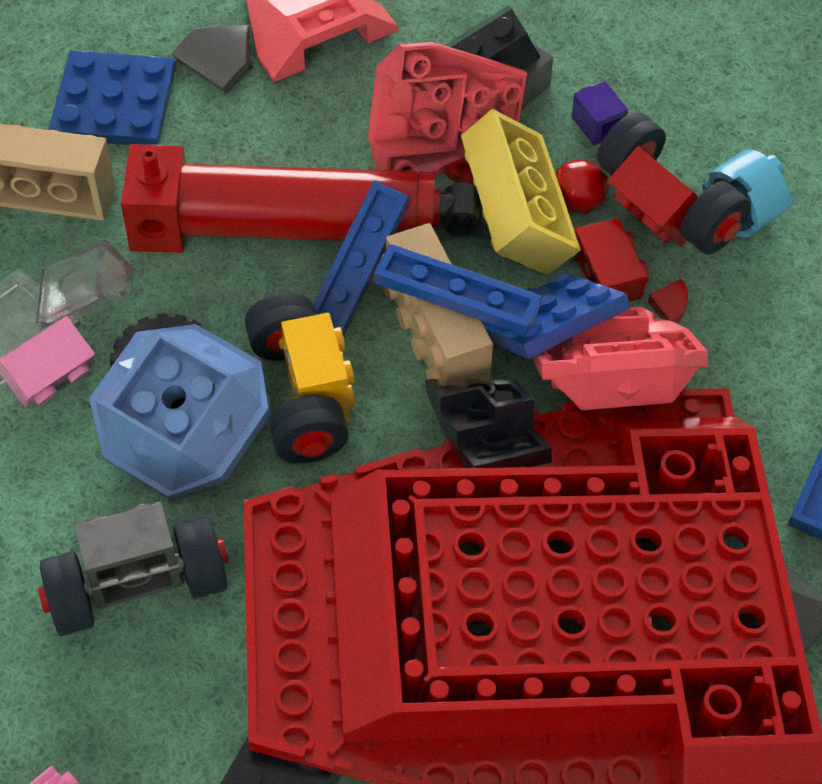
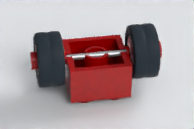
(661, 198)

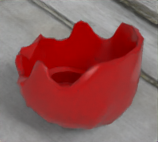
(582, 185)

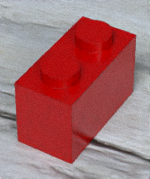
(610, 258)

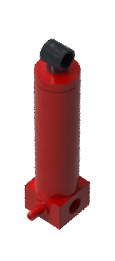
(175, 199)

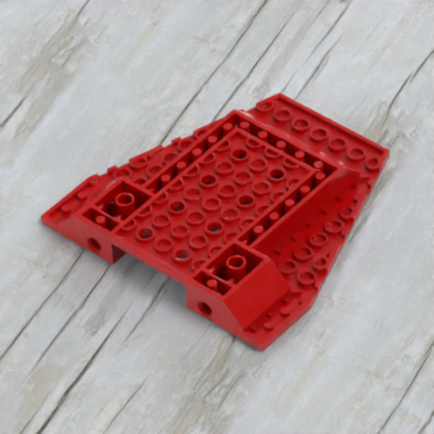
(369, 603)

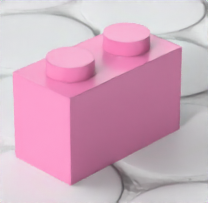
(47, 362)

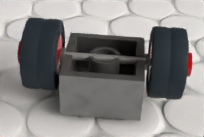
(127, 560)

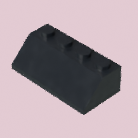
(499, 39)

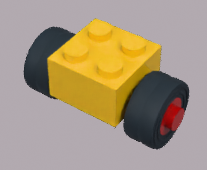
(320, 380)

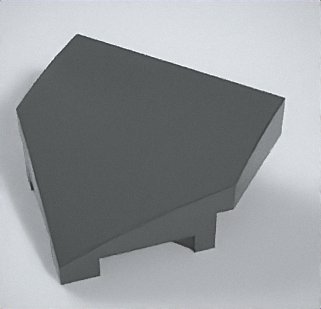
(217, 54)

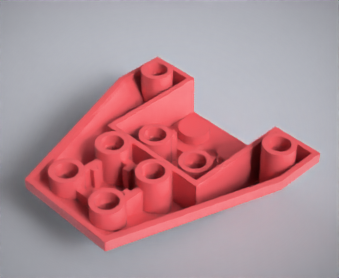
(289, 26)
(432, 96)

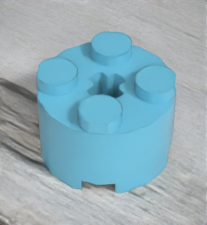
(758, 180)

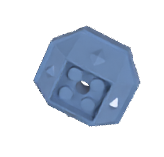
(188, 445)

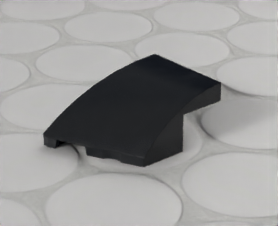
(489, 423)

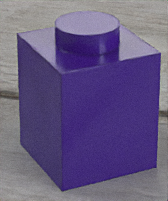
(597, 111)

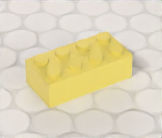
(519, 193)

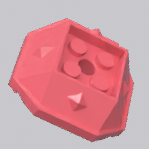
(624, 362)

